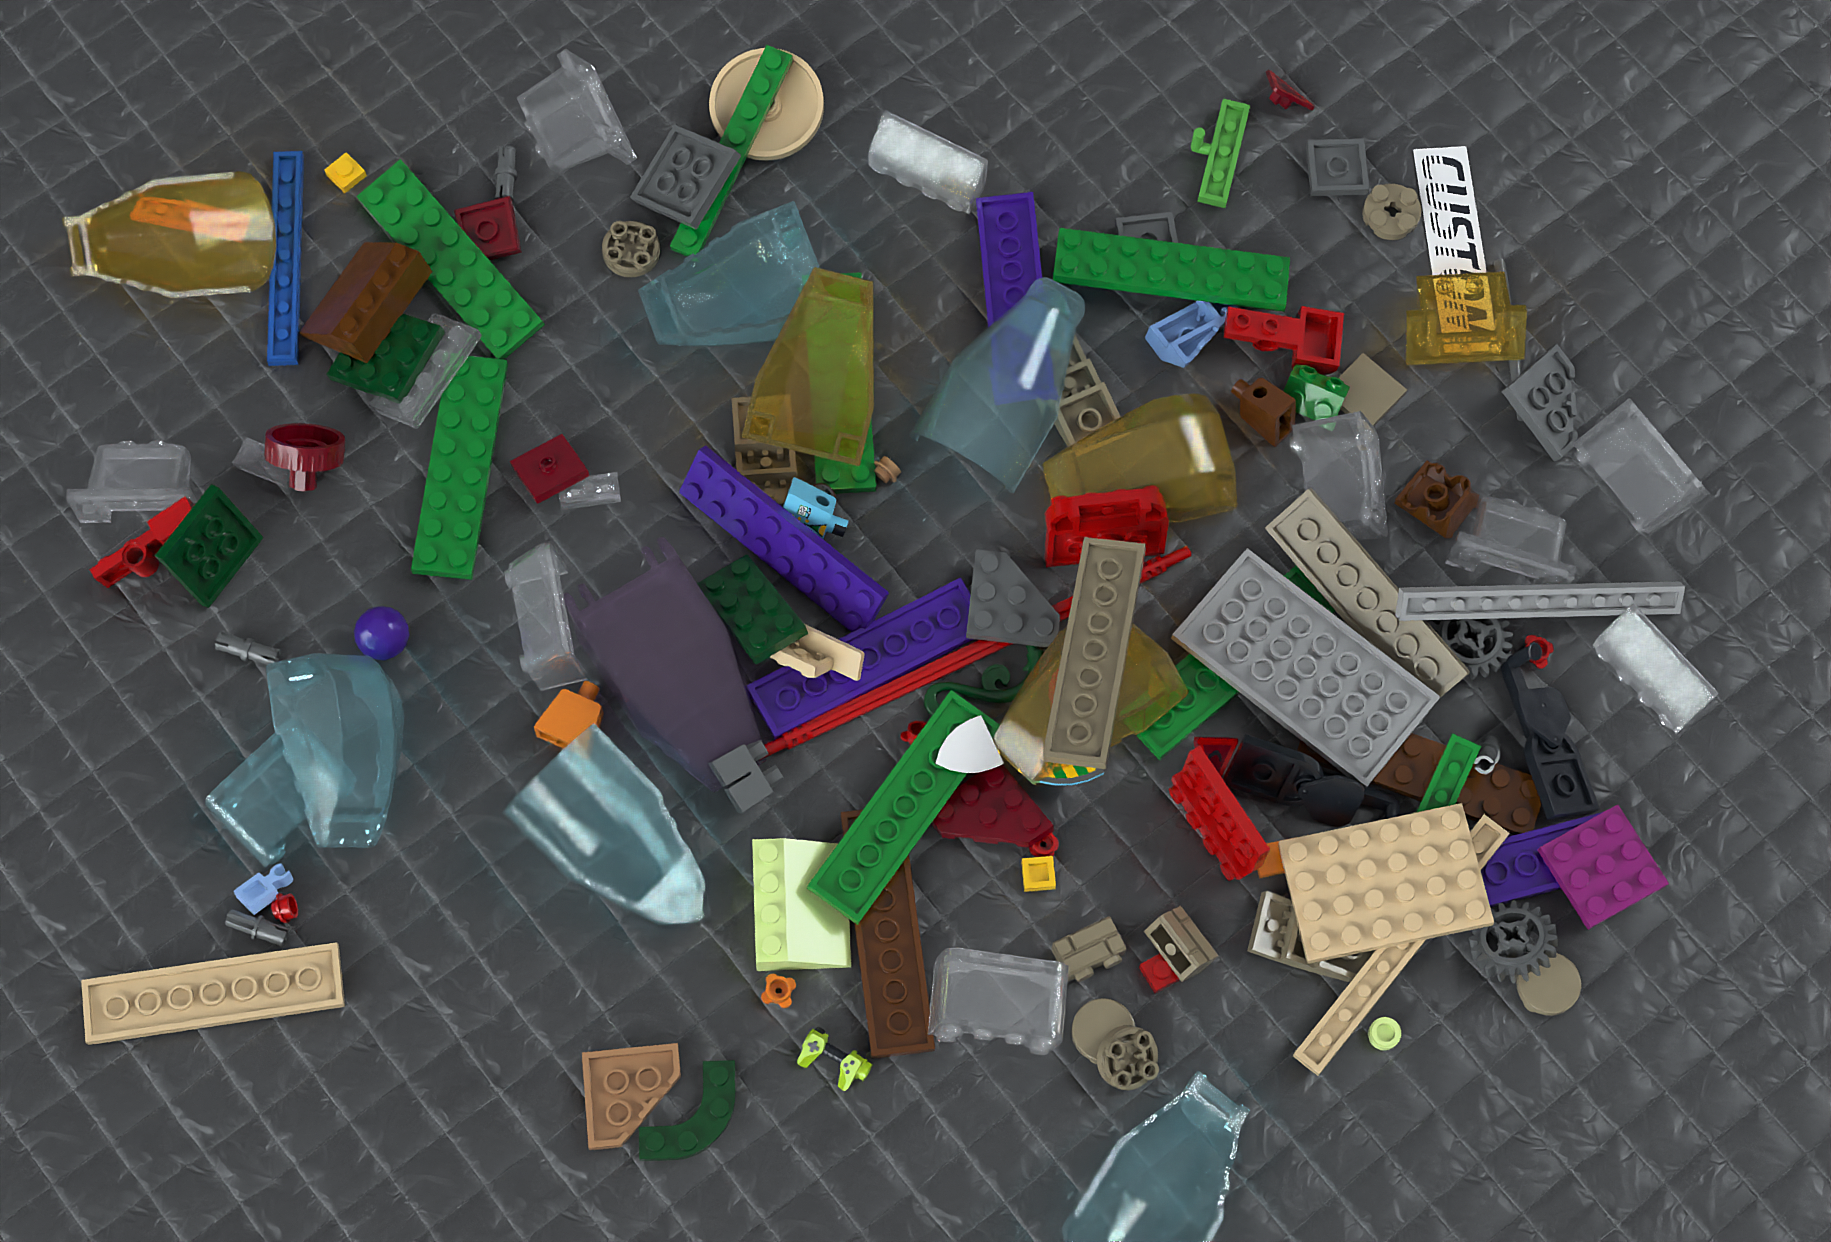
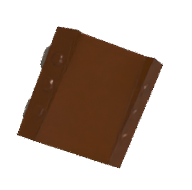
(1438, 498)

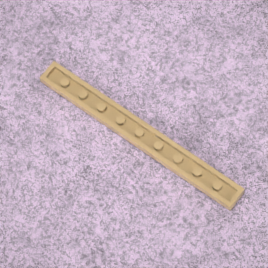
(1378, 975)

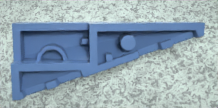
(1186, 331)

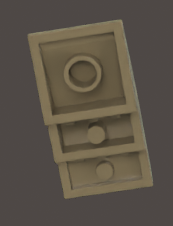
(1084, 400)
(762, 464)
(1278, 938)

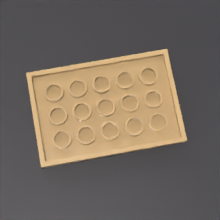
(1385, 883)

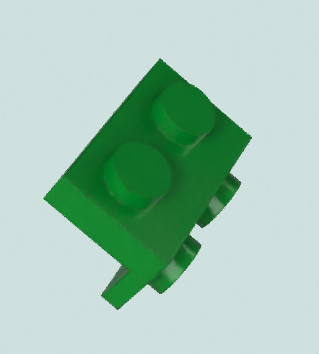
(1315, 393)

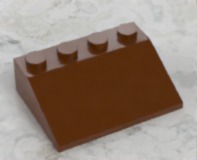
(367, 299)

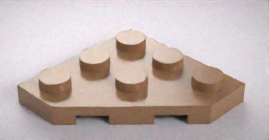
(625, 1089)

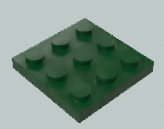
(394, 363)
(209, 546)

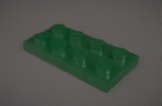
(752, 609)

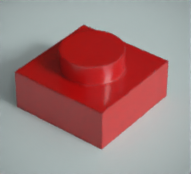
(1158, 973)

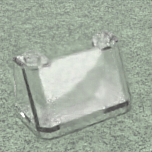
(1640, 468)
(1345, 470)

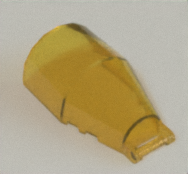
(180, 236)

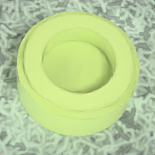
(1384, 1033)

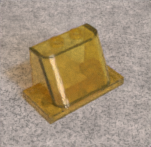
(1464, 320)

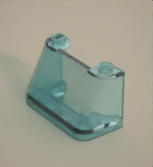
(260, 802)

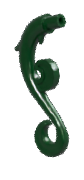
(990, 676)

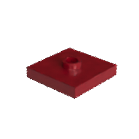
(491, 227)
(549, 468)

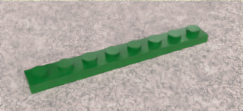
(739, 136)

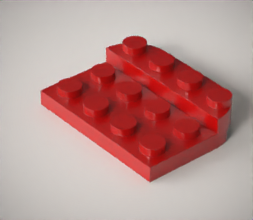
(1114, 515)
(1218, 817)

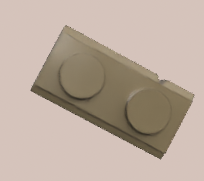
(1181, 943)
(1090, 949)

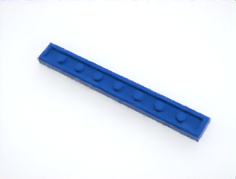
(286, 272)

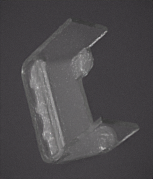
(543, 618)

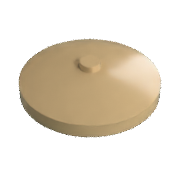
(792, 116)

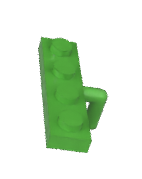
(1222, 152)

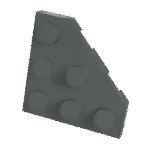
(1546, 401)
(1007, 604)

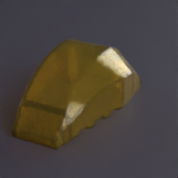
(819, 373)
(1165, 444)
(1147, 693)

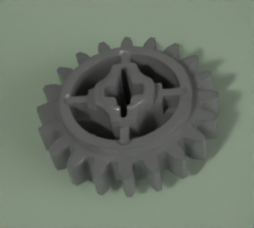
(1473, 650)
(1515, 952)

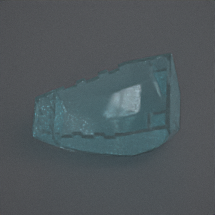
(735, 286)
(342, 739)

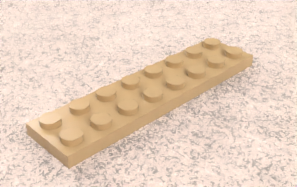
(212, 993)

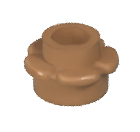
(886, 470)

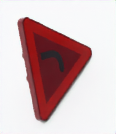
(1284, 93)
(1218, 750)

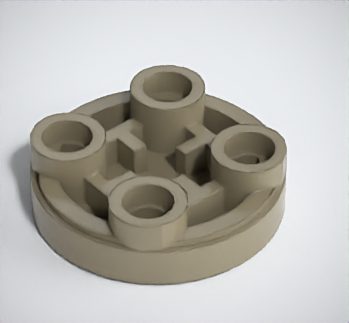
(631, 248)
(1553, 990)
(1094, 1022)
(1128, 1057)

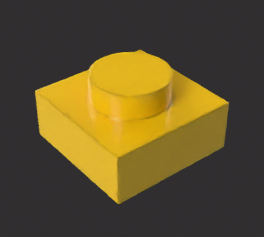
(345, 172)
(1038, 873)

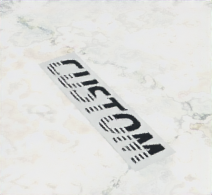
(1449, 211)

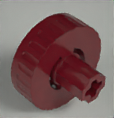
(304, 451)

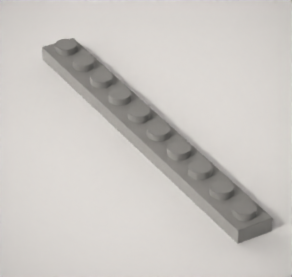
(1537, 600)

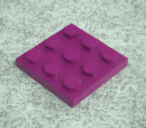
(1603, 867)

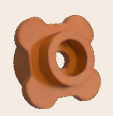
(774, 982)

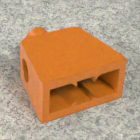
(570, 715)

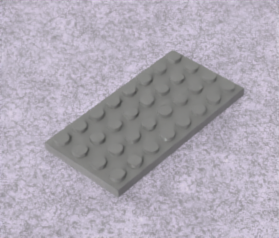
(1305, 668)

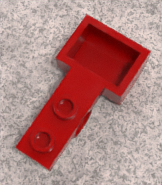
(1312, 335)
(124, 561)

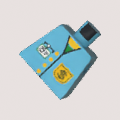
(814, 509)

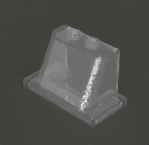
(573, 117)
(133, 479)
(1514, 540)

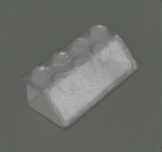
(927, 163)
(1655, 669)

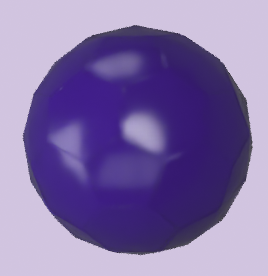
(381, 633)

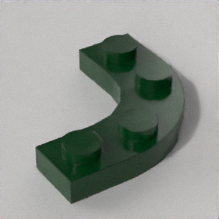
(702, 1129)

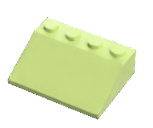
(790, 921)

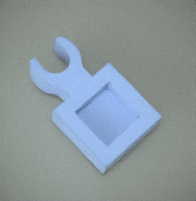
(262, 890)

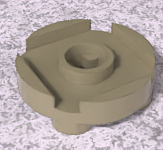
(1394, 196)

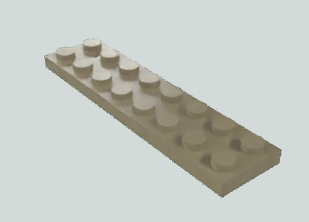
(1362, 591)
(1094, 653)

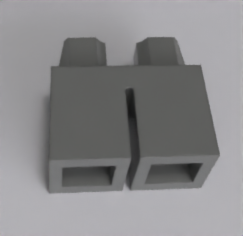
(752, 787)

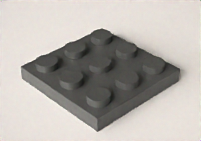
(685, 176)

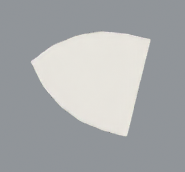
(969, 748)

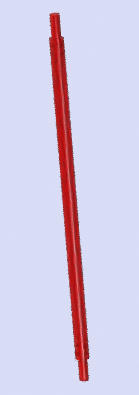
(933, 671)

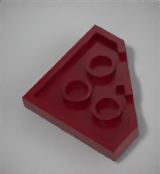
(993, 811)

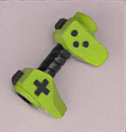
(852, 1065)

